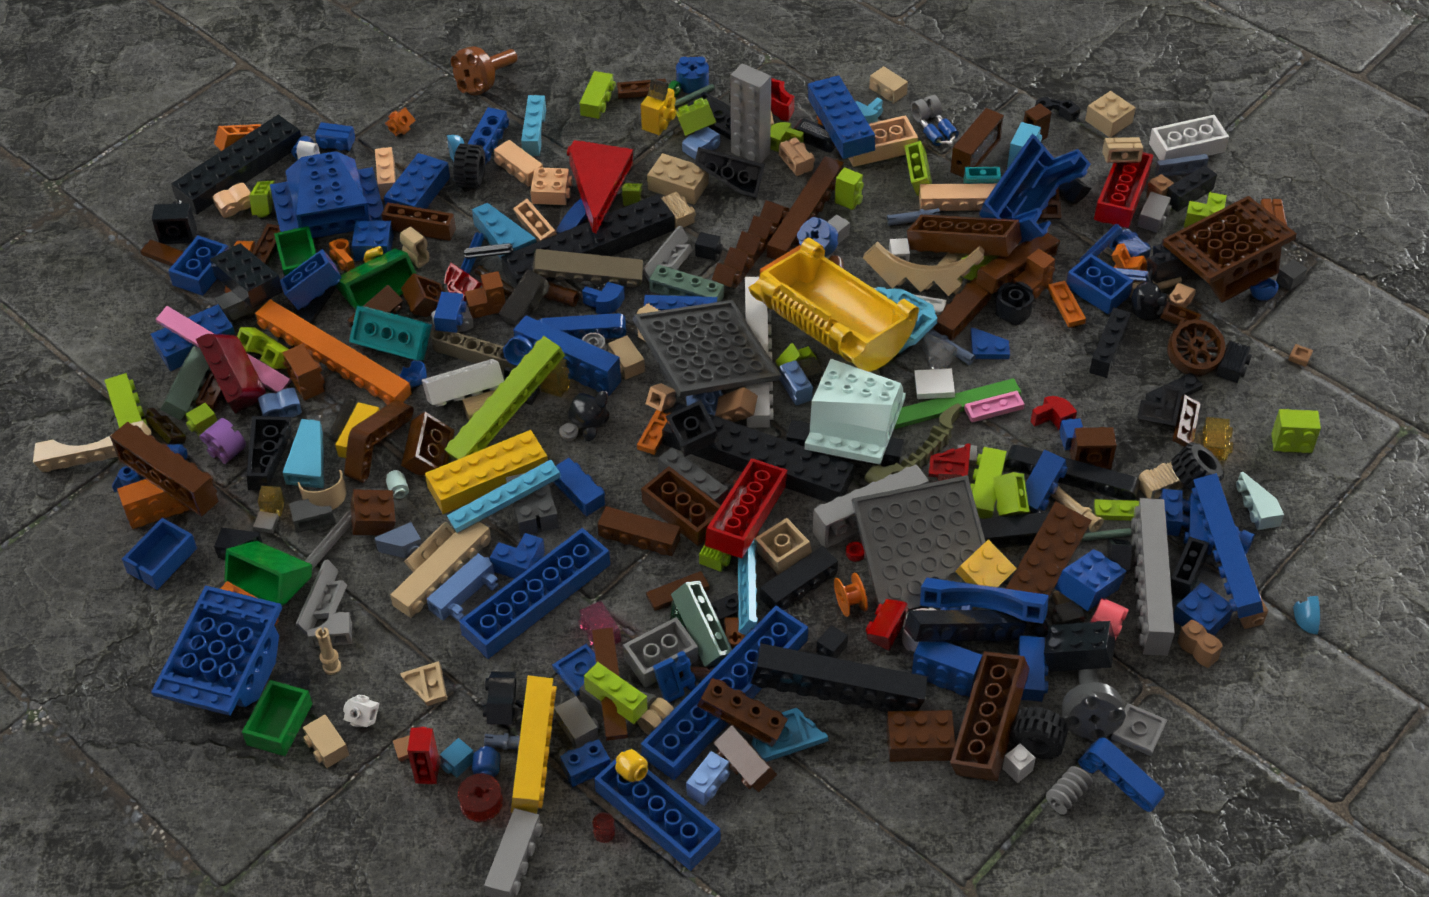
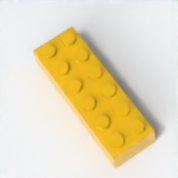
(483, 471)
(534, 744)

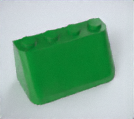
(370, 278)
(266, 571)

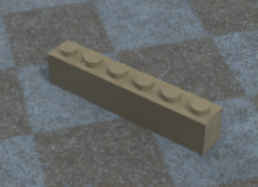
(588, 267)

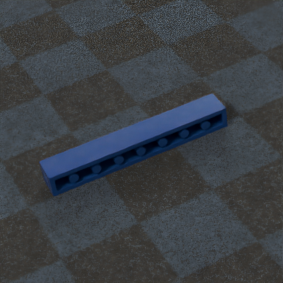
(1227, 546)

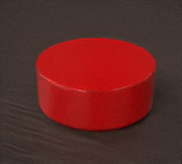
(855, 551)

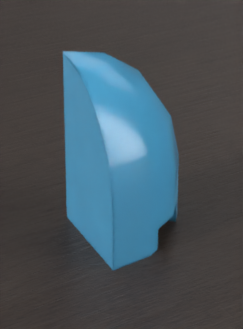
(453, 143)
(1308, 614)

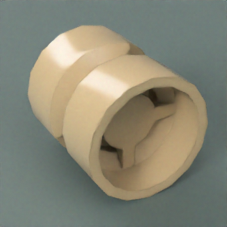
(655, 715)

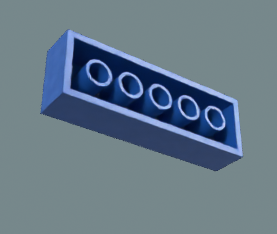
(841, 117)
(585, 361)
(660, 814)

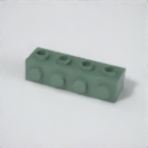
(678, 283)
(186, 384)
(703, 628)

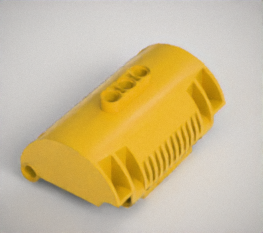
(836, 307)

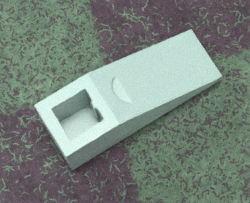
(1262, 505)

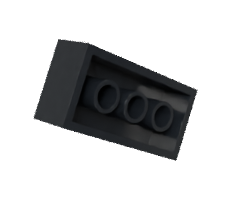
(246, 275)

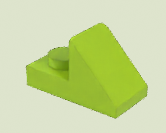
(631, 193)
(791, 354)

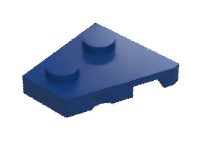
(988, 346)

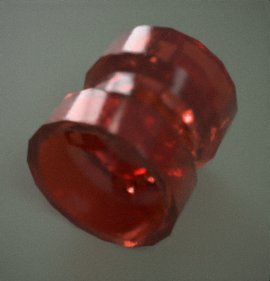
(600, 823)

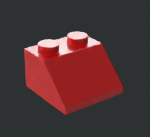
(887, 623)

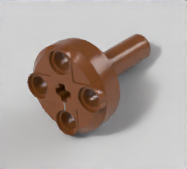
(476, 70)

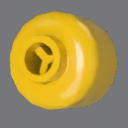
(631, 765)

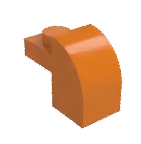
(1124, 260)

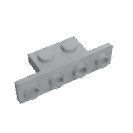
(671, 253)
(323, 597)

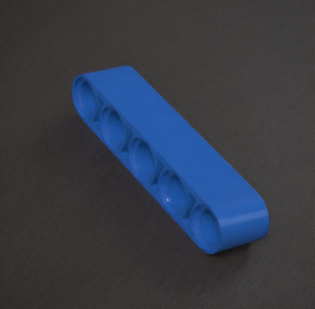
(578, 326)

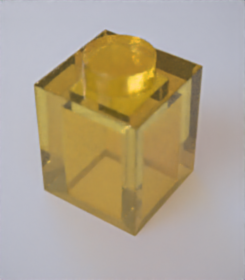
(271, 499)

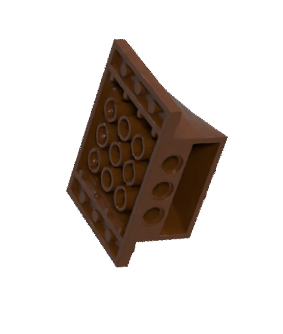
(1233, 247)

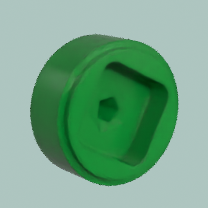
(676, 86)

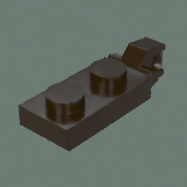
(165, 427)

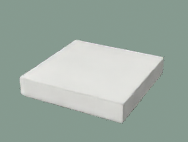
(934, 383)

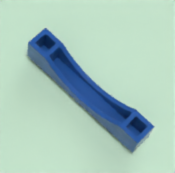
(1020, 604)

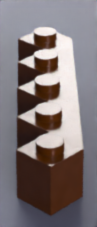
(750, 245)

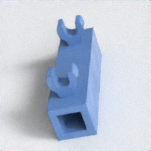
(461, 586)

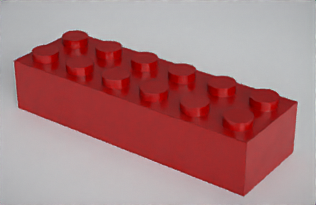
(1123, 191)
(746, 508)

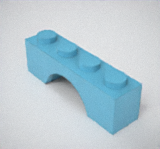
(534, 117)

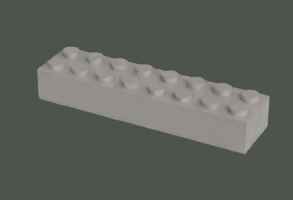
(1153, 577)

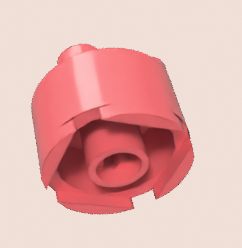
(1110, 611)

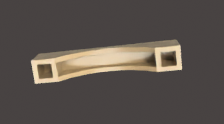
(54, 455)

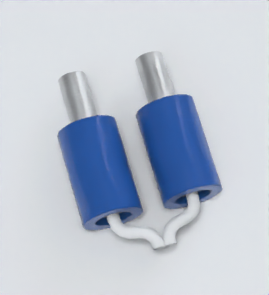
(935, 136)

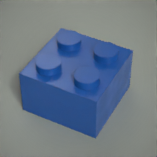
(371, 235)
(1205, 608)

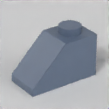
(399, 541)

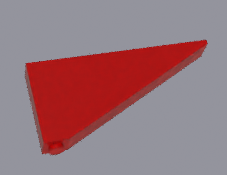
(598, 175)

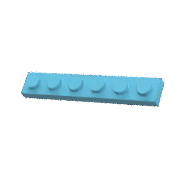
(503, 496)
(747, 590)

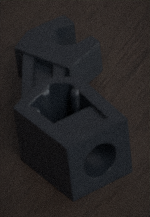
(1067, 108)

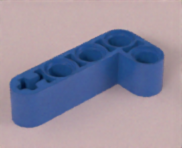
(1122, 772)

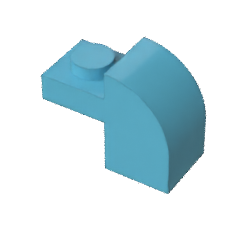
(871, 111)

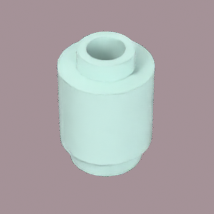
(397, 482)

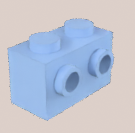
(707, 778)

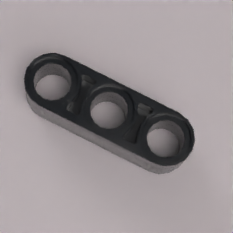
(815, 135)

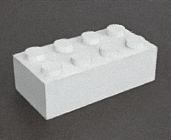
(1189, 138)
(462, 382)

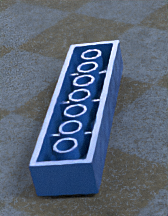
(534, 593)

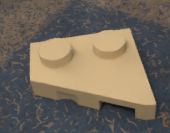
(427, 683)

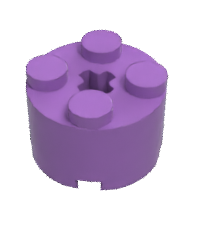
(223, 440)

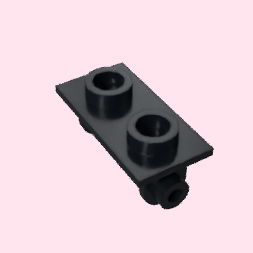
(726, 606)

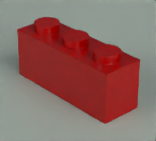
(423, 755)

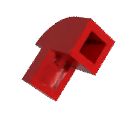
(1053, 409)

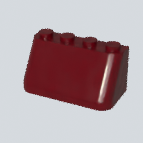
(232, 370)

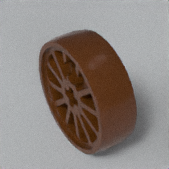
(1195, 366)

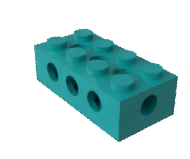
(380, 338)

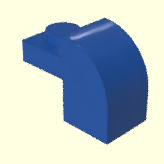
(606, 300)

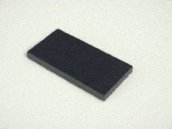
(721, 113)

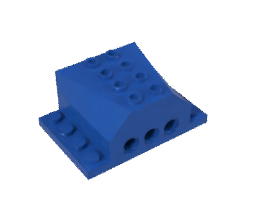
(326, 195)
(222, 652)

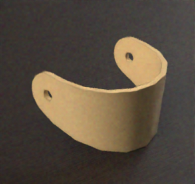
(331, 497)

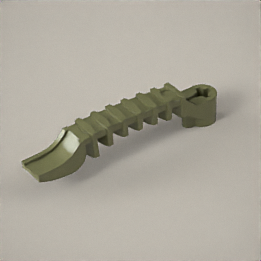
(936, 441)

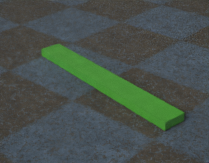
(934, 408)

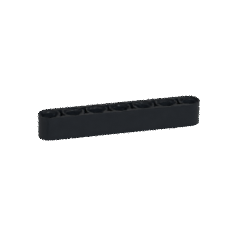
(1078, 474)

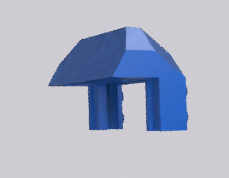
(1030, 185)

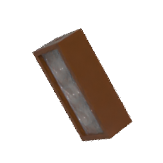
(977, 142)

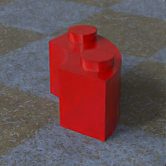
(781, 101)

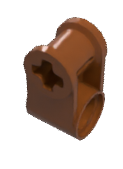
(732, 631)

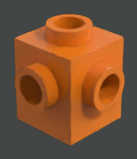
(400, 121)

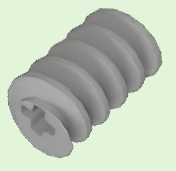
(1068, 789)

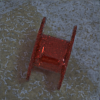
(478, 808)

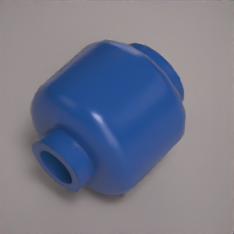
(486, 761)

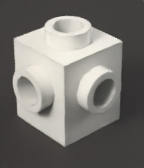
(360, 711)

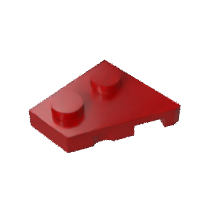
(950, 462)

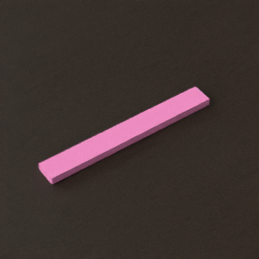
(190, 331)

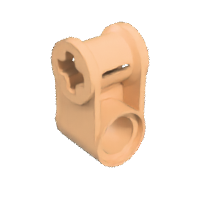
(1182, 295)

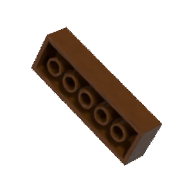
(964, 235)
(165, 468)
(1050, 551)
(990, 716)

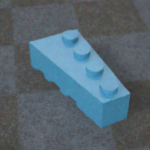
(499, 228)

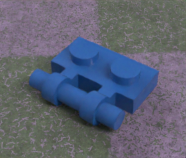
(668, 678)

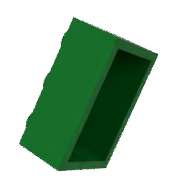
(294, 247)
(277, 718)

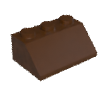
(426, 444)

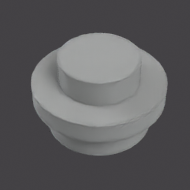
(568, 431)

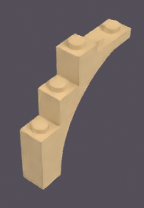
(895, 270)

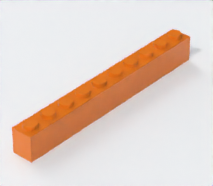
(333, 353)

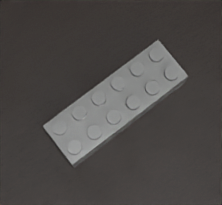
(750, 113)
(837, 520)

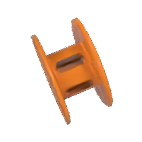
(850, 594)

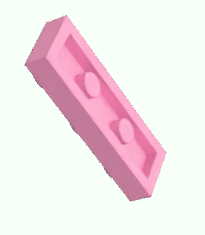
(994, 406)

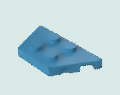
(796, 735)

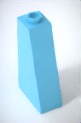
(306, 456)

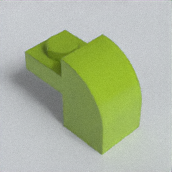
(783, 132)

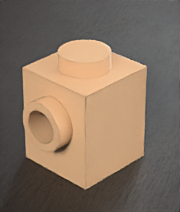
(661, 397)

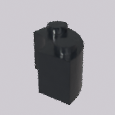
(501, 694)

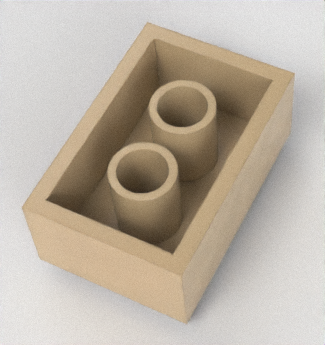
(678, 175)

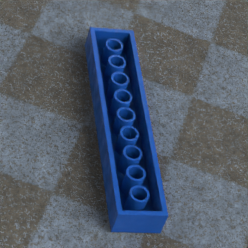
(691, 729)

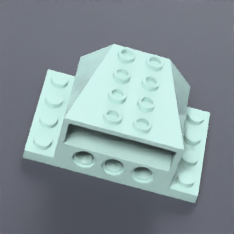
(854, 413)

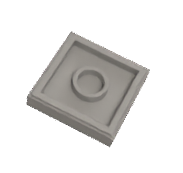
(1140, 729)

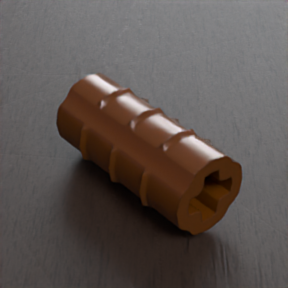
(562, 294)

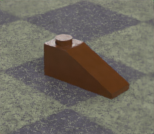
(386, 300)

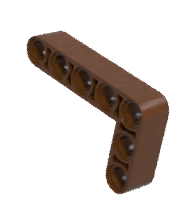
(368, 433)

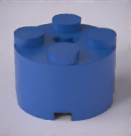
(692, 73)
(821, 232)

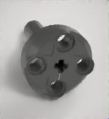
(1093, 707)

